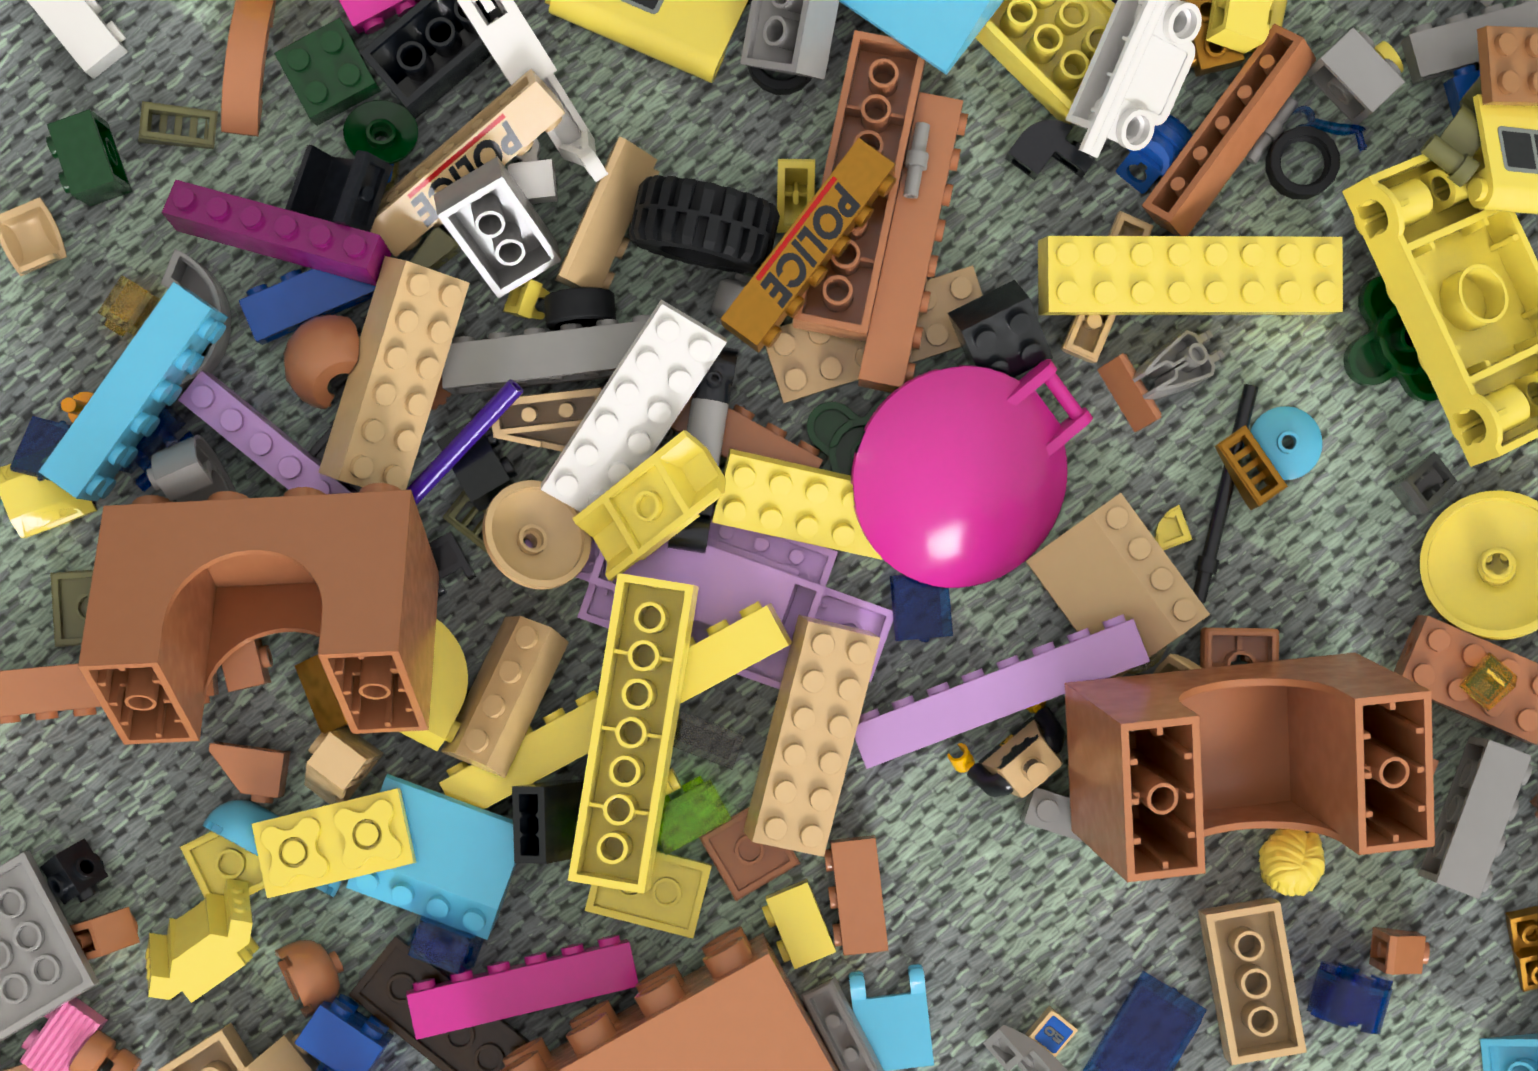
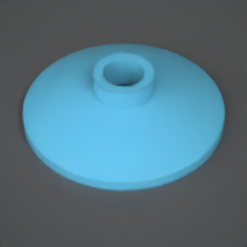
(1299, 425)

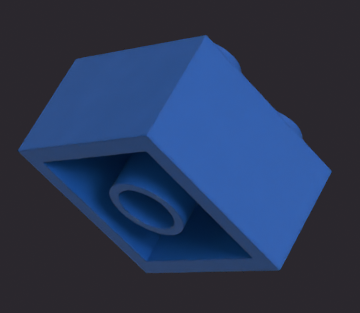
(344, 1036)

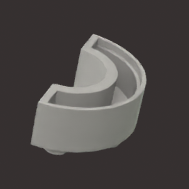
(203, 283)
(189, 471)

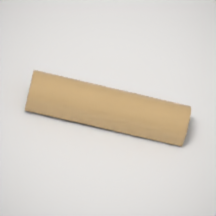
(1089, 332)

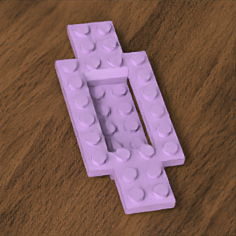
(736, 573)

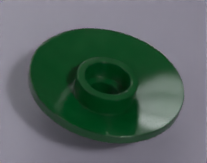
(381, 119)

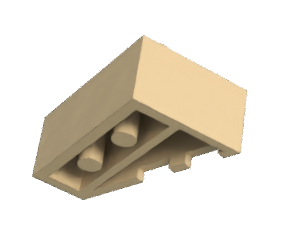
(545, 418)
(339, 764)

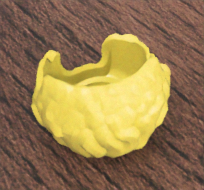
(1292, 861)

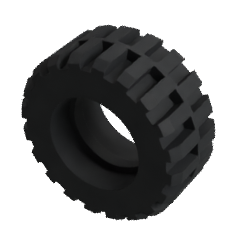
(703, 224)

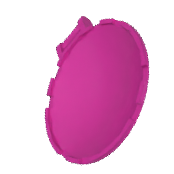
(964, 472)

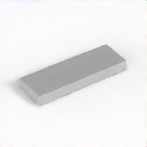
(840, 1028)

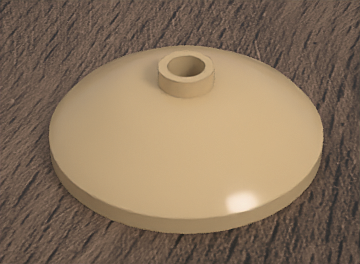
(531, 514)

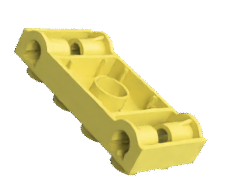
(1464, 296)

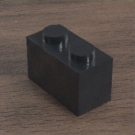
(481, 469)

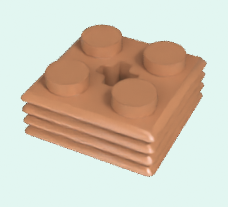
(1222, 645)

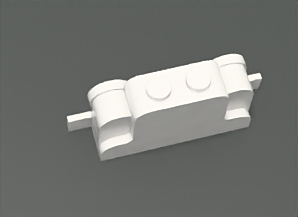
(1135, 73)

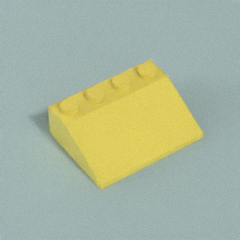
(1047, 45)

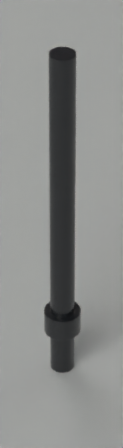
(1207, 563)

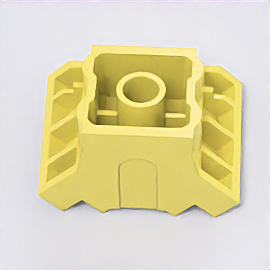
(202, 945)

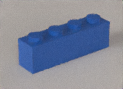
(299, 297)

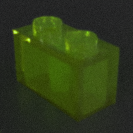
(691, 814)

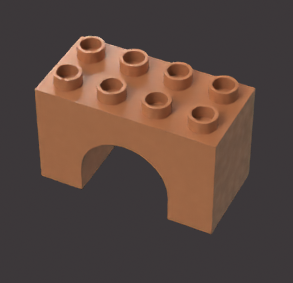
(202, 578)
(1248, 747)
(718, 1018)

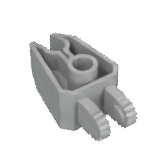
(1181, 363)

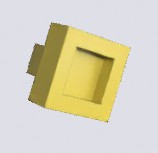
(523, 299)

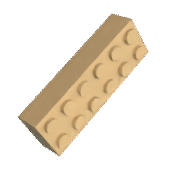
(395, 375)
(811, 736)

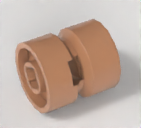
(97, 1053)

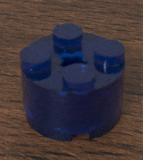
(1350, 998)

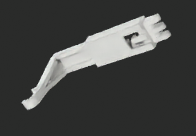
(518, 51)

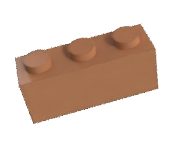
(857, 895)

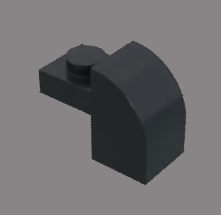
(1045, 141)

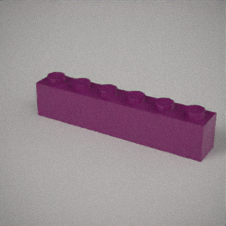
(276, 232)

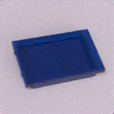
(1148, 1029)

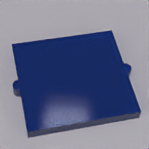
(37, 445)
(919, 610)

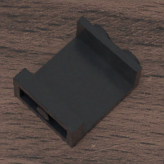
(340, 188)

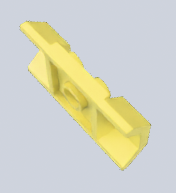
(653, 503)

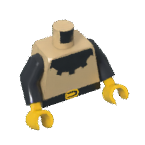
(1019, 760)

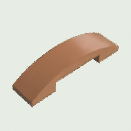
(245, 66)

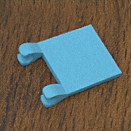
(895, 1022)

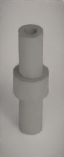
(1272, 132)
(916, 160)

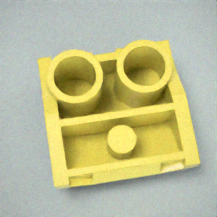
(38, 505)

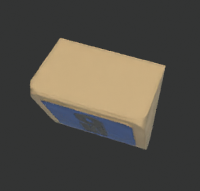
(1051, 1031)

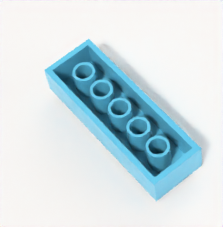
(134, 394)

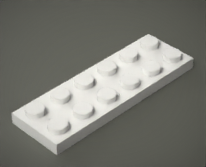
(635, 406)

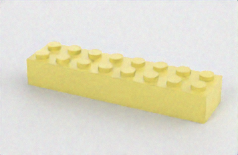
(1190, 275)
(633, 733)

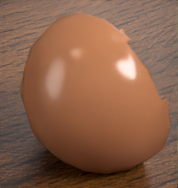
(317, 353)

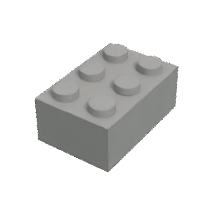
(497, 227)

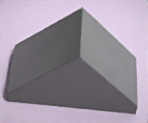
(1423, 485)

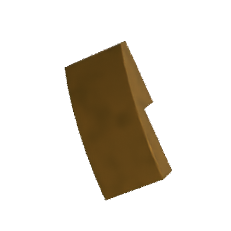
(1523, 935)

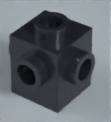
(75, 872)

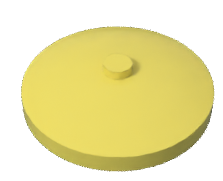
(1484, 565)

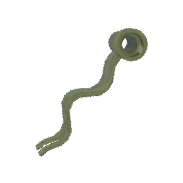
(1458, 141)

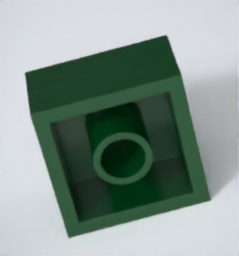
(327, 72)
(88, 158)

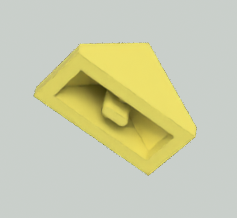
(794, 189)

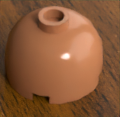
(310, 973)

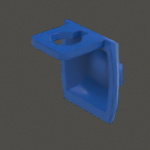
(1157, 155)

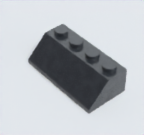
(428, 52)

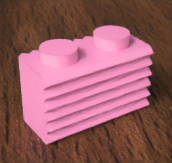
(61, 1037)

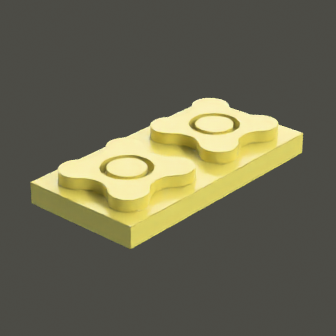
(333, 843)

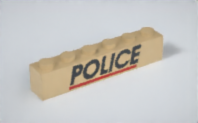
(499, 130)

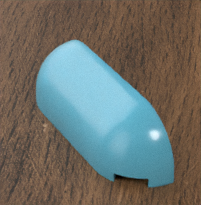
(234, 823)

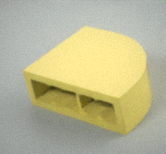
(447, 690)

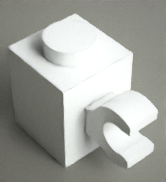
(535, 176)

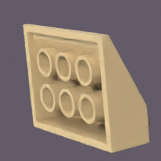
(1117, 568)

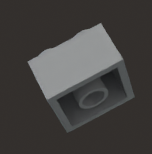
(1355, 76)

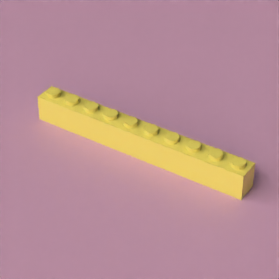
(569, 734)

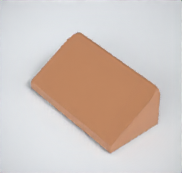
(1118, 378)

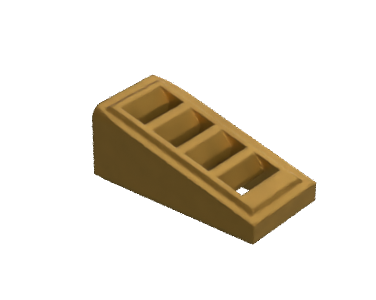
(1266, 469)

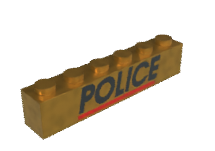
(809, 245)

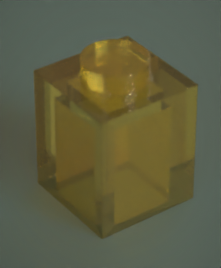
(127, 307)

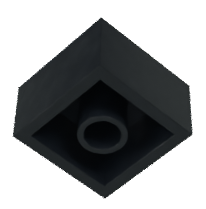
(1001, 331)

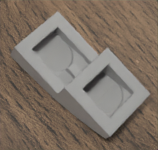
(1016, 1048)

